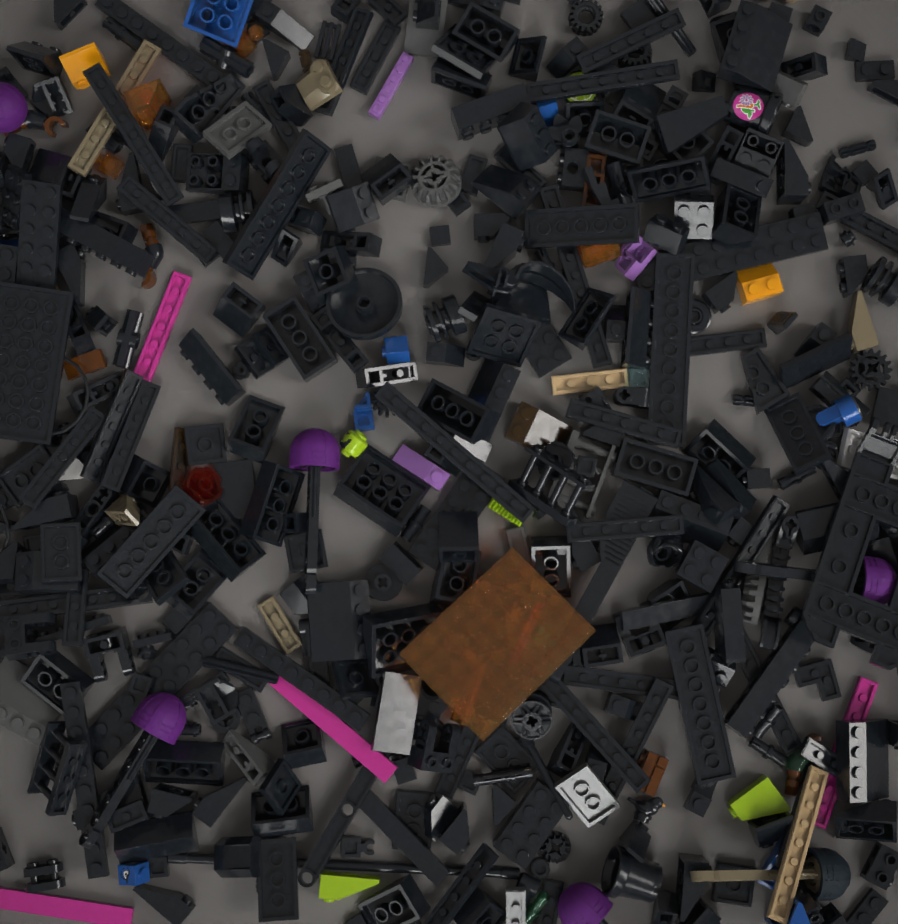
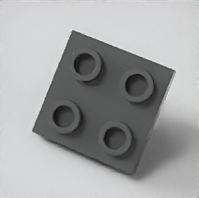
(315, 194)

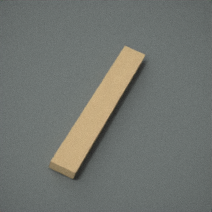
(797, 845)

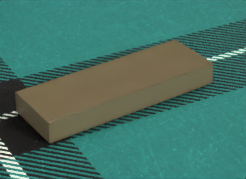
(280, 624)

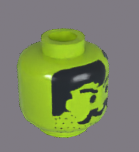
(353, 443)

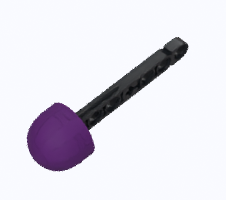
(12, 108)
(313, 452)
(873, 581)
(160, 717)
(583, 905)

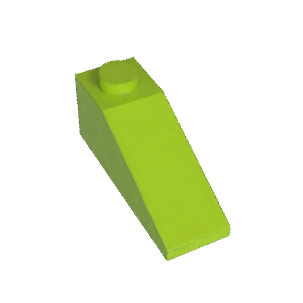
(338, 885)

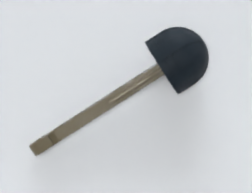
(823, 874)

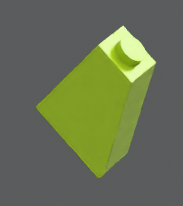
(757, 800)

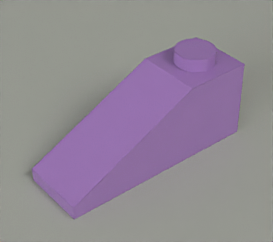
(421, 467)

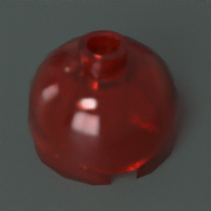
(203, 485)

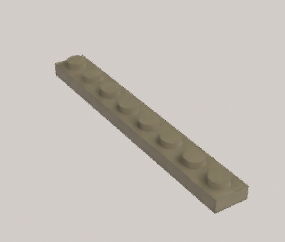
(104, 125)

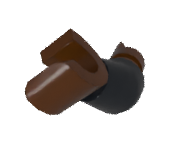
(40, 121)
(155, 249)

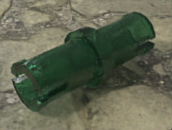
(534, 908)

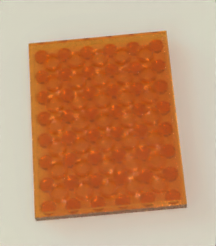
(497, 643)

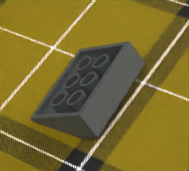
(20, 707)

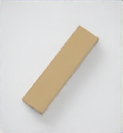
(586, 381)

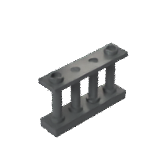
(574, 442)

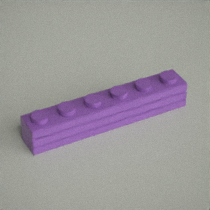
(391, 86)

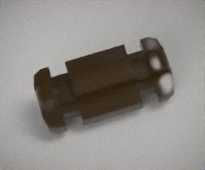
(305, 60)

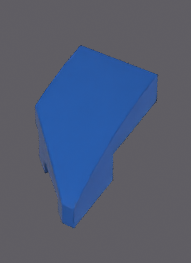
(363, 414)

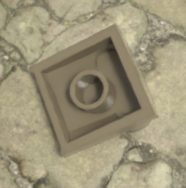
(318, 84)

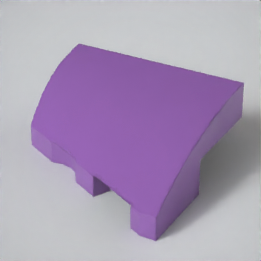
(635, 258)

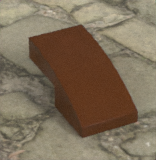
(88, 362)

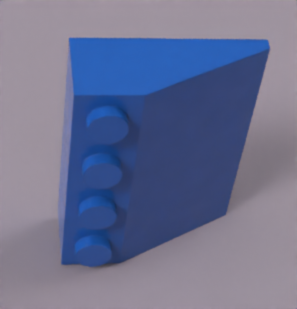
(219, 19)

